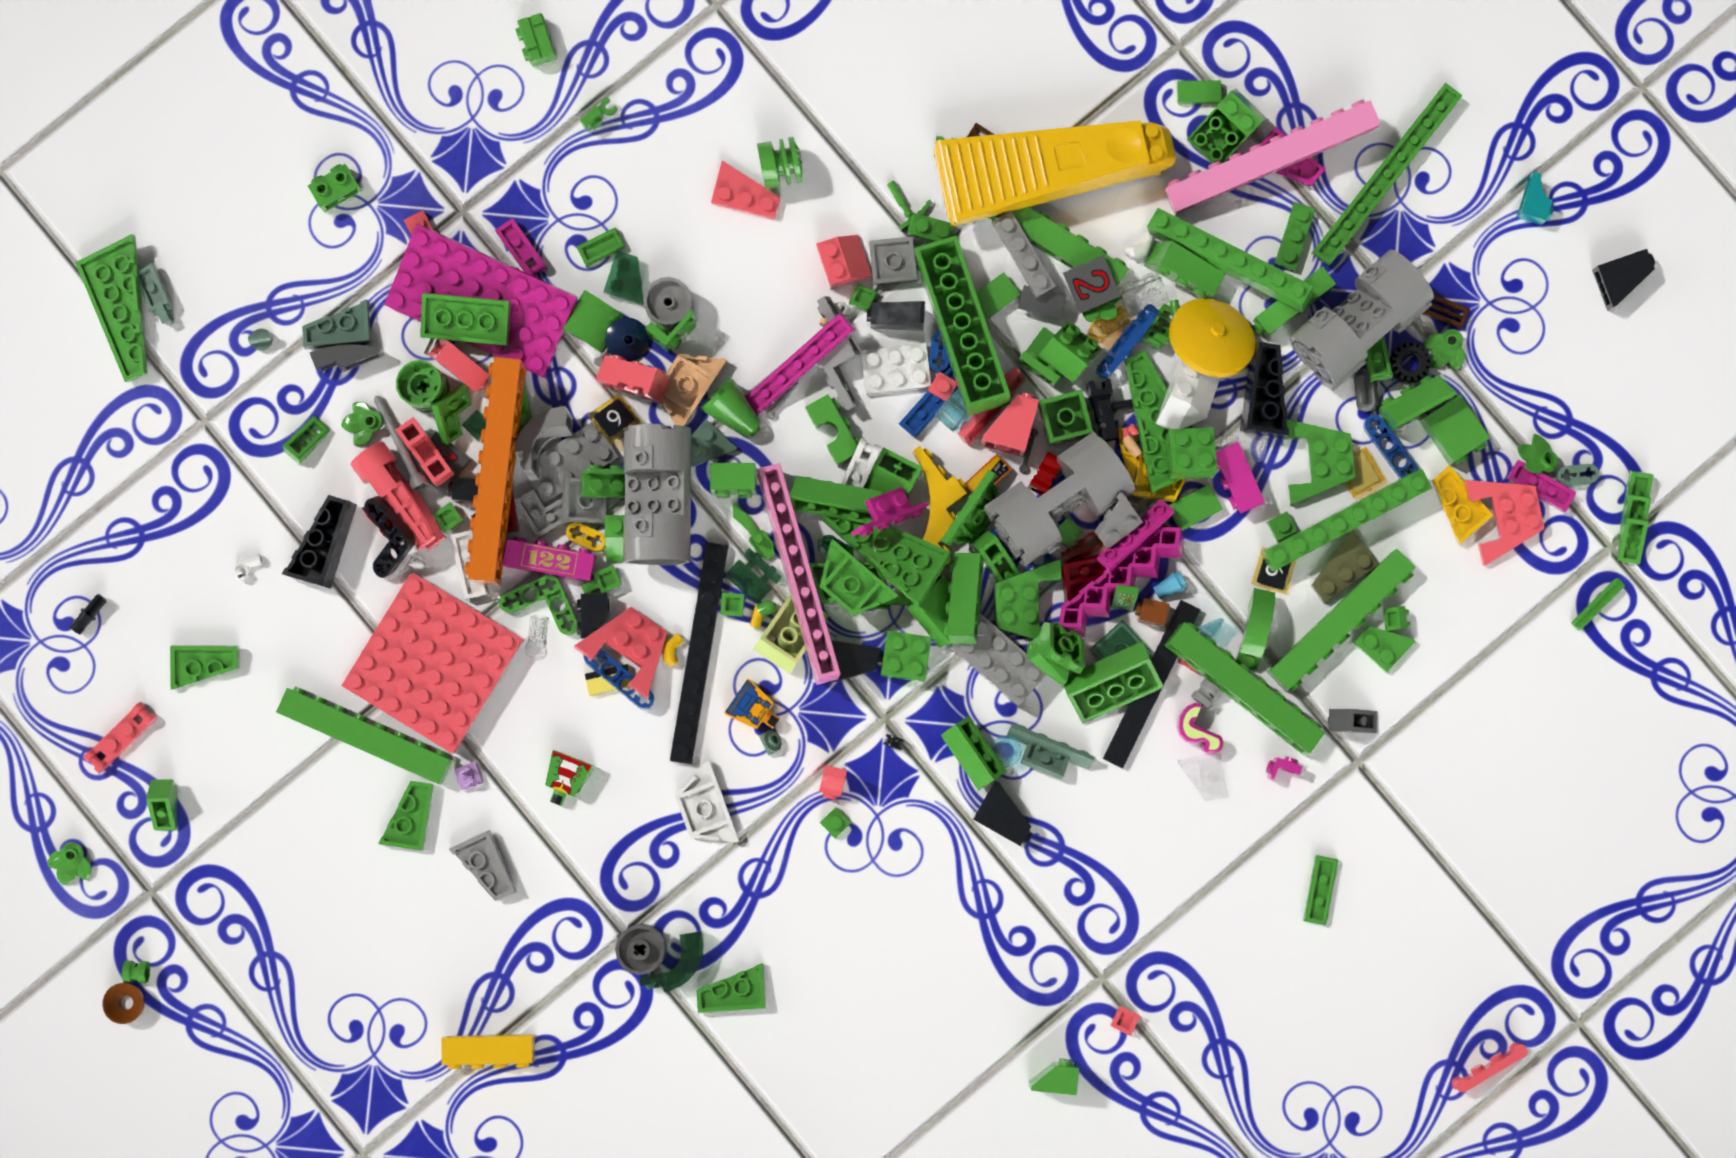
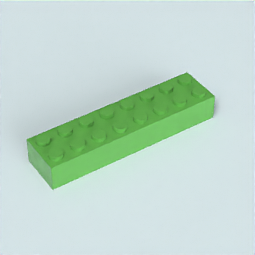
(962, 325)

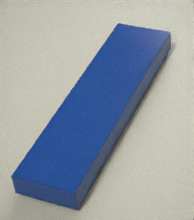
(924, 411)

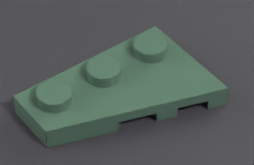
(343, 328)

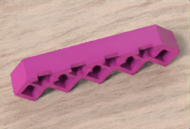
(1144, 561)

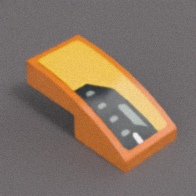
(996, 465)

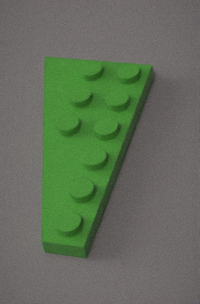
(114, 290)
(1147, 399)
(899, 556)

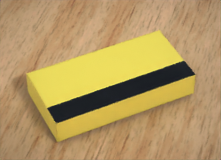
(598, 685)

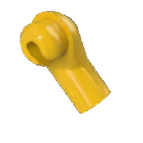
(669, 650)

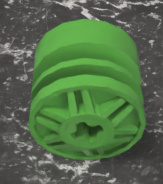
(779, 162)
(412, 382)

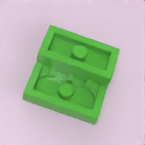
(591, 320)

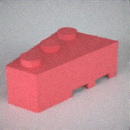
(633, 378)

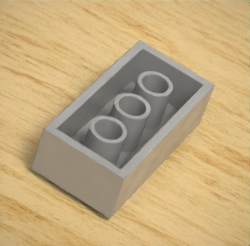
(1000, 662)

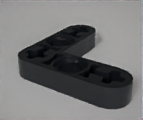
(375, 508)

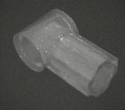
(537, 635)

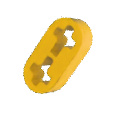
(583, 541)

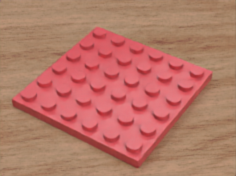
(432, 662)

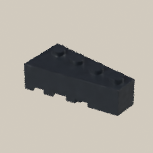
(323, 544)

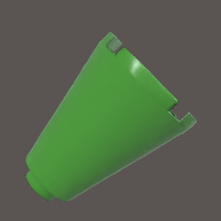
(732, 409)

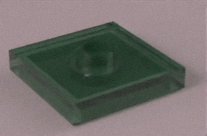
(1115, 641)

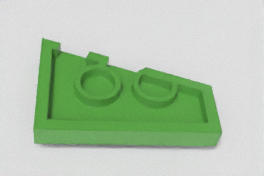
(410, 819)

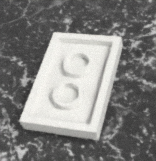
(895, 369)

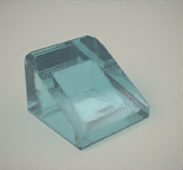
(1210, 628)

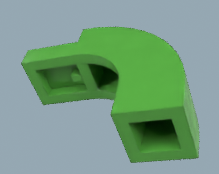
(1257, 628)

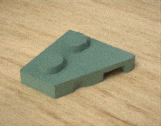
(708, 444)

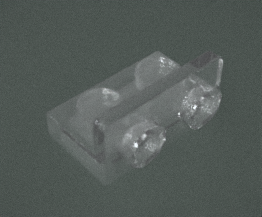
(1143, 292)

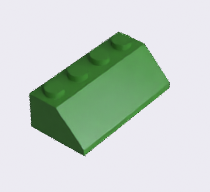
(1112, 682)

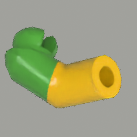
(762, 610)

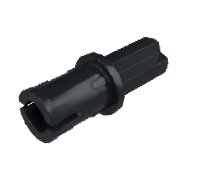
(88, 614)

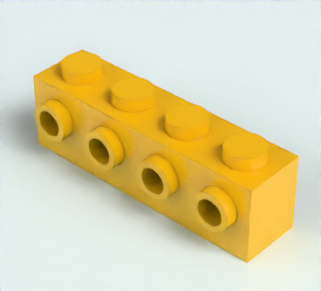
(488, 1049)

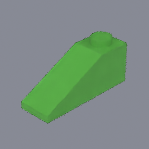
(994, 556)

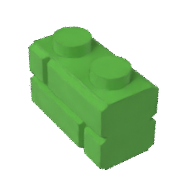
(536, 40)

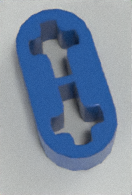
(934, 352)

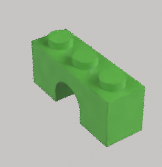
(825, 412)

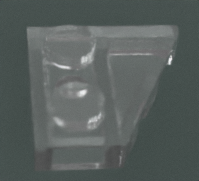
(1252, 446)

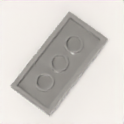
(569, 459)

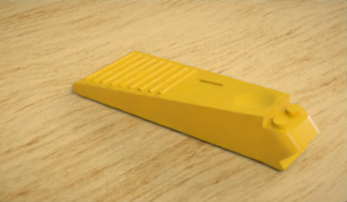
(1030, 168)

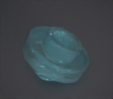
(1007, 750)

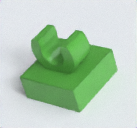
(1396, 618)

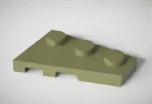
(1344, 568)

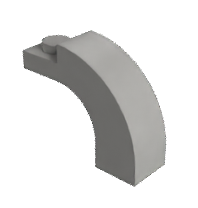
(537, 433)

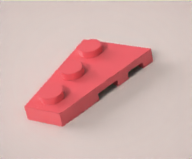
(743, 194)

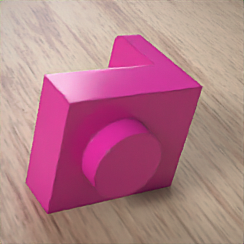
(1288, 764)

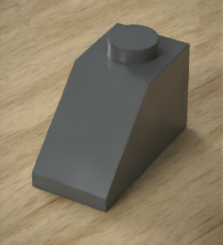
(1352, 720)

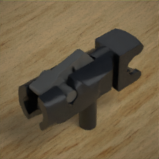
(1104, 410)

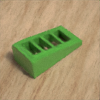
(1148, 339)
(311, 445)

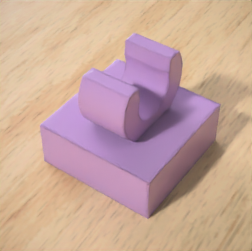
(468, 776)

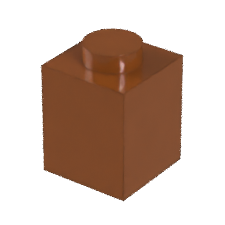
(1152, 612)

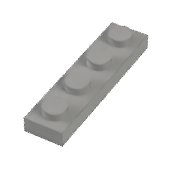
(1023, 254)

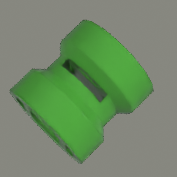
(136, 971)

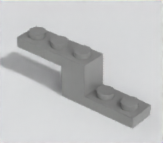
(837, 357)

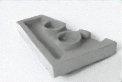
(485, 862)

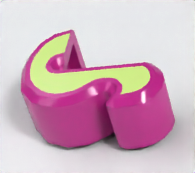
(1194, 734)

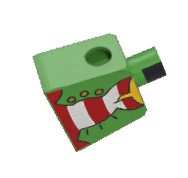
(566, 776)

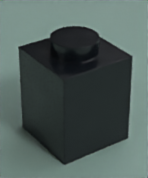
(463, 490)

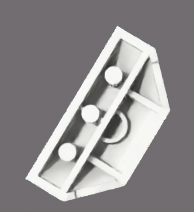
(1186, 398)

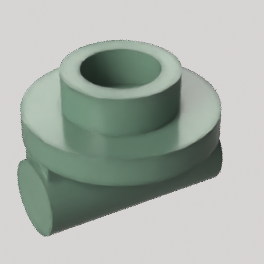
(260, 339)
(771, 741)

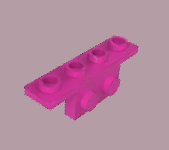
(889, 508)
(1151, 522)

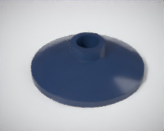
(619, 330)

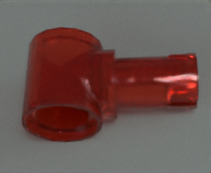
(1081, 548)

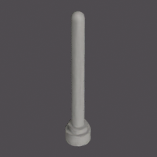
(417, 480)

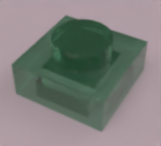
(475, 424)

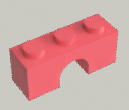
(425, 452)

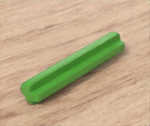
(1598, 604)

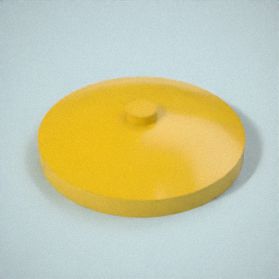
(1212, 337)

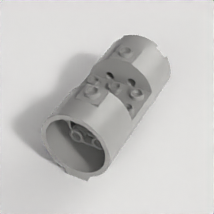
(1386, 298)
(657, 495)
(1028, 522)

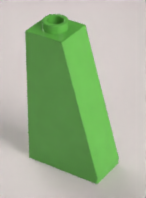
(1280, 313)

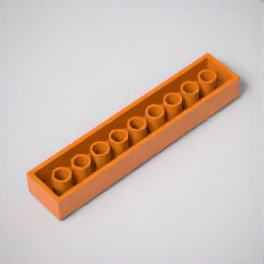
(496, 471)

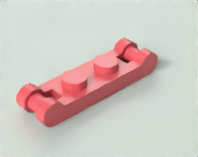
(120, 737)
(1497, 1063)

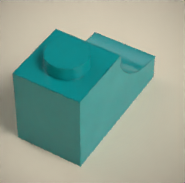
(1534, 203)

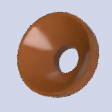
(112, 1003)

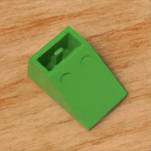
(1227, 127)

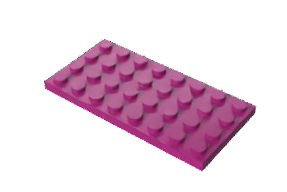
(451, 268)

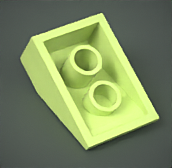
(782, 639)

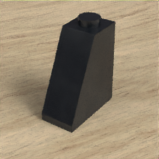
(1622, 276)
(897, 315)
(855, 660)
(1003, 816)

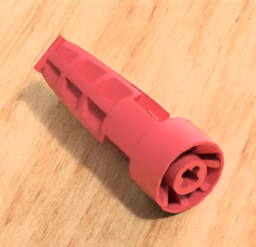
(378, 468)

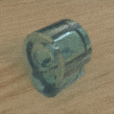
(952, 412)

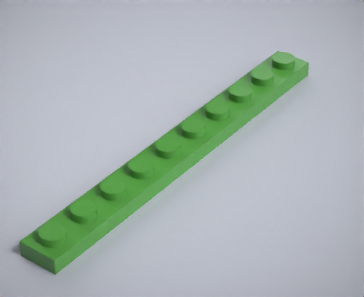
(1386, 174)

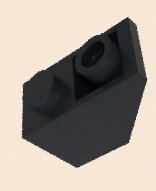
(594, 612)

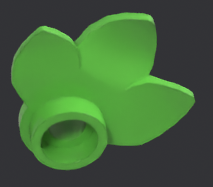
(1105, 311)
(1443, 352)
(359, 423)
(1538, 455)
(68, 866)

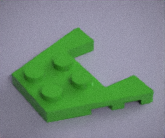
(1329, 459)
(1018, 599)

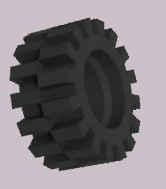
(1410, 349)

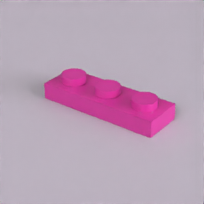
(1546, 487)

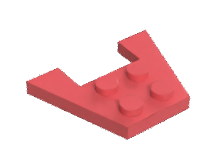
(1515, 513)
(633, 638)

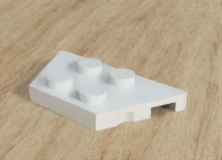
(705, 808)

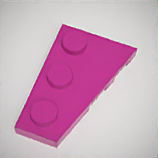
(1304, 171)

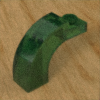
(691, 957)

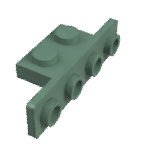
(1047, 754)

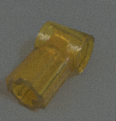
(1109, 326)

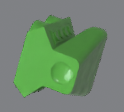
(1057, 652)

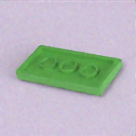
(465, 318)

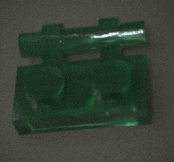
(747, 581)

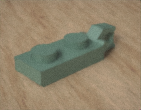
(155, 294)

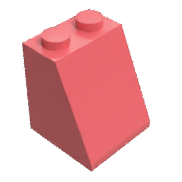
(1013, 426)

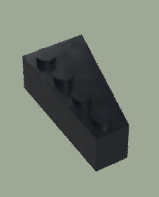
(1264, 394)

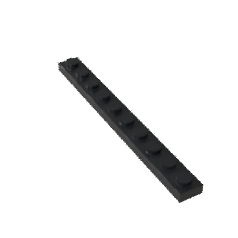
(699, 653)

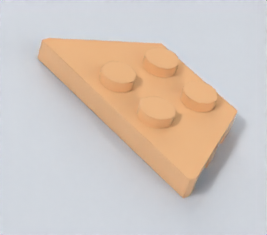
(688, 384)

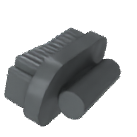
(1366, 392)

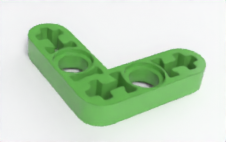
(549, 596)

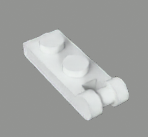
(860, 464)

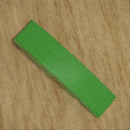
(1634, 517)

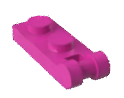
(520, 247)

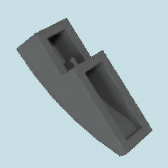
(344, 356)

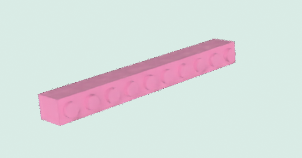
(1272, 157)
(798, 574)

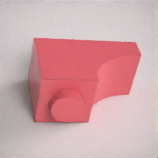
(832, 782)

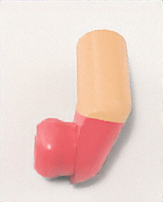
(1129, 441)

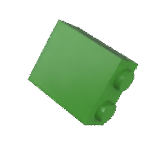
(1455, 430)

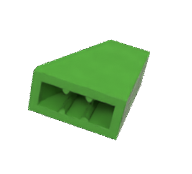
(933, 611)

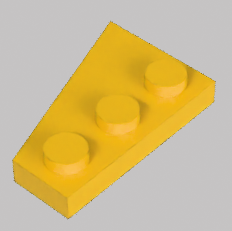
(1462, 514)

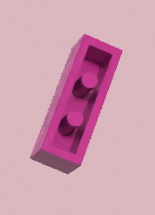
(1238, 477)

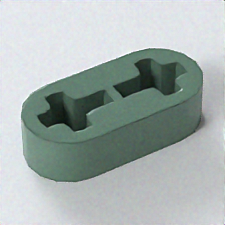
(1577, 480)

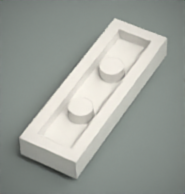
(460, 545)

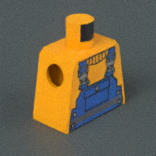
(752, 707)

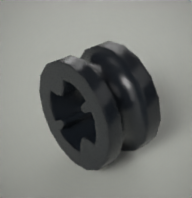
(893, 742)

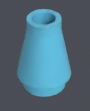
(1170, 585)

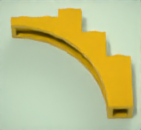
(942, 496)

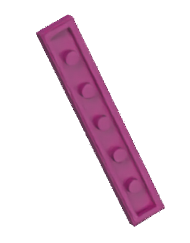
(799, 363)

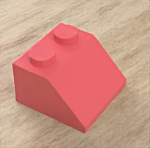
(843, 260)

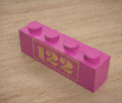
(549, 560)

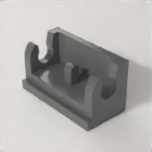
(1049, 304)

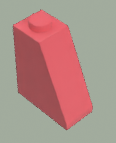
(459, 365)

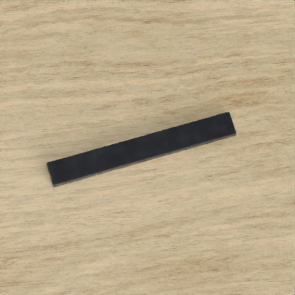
(1139, 710)

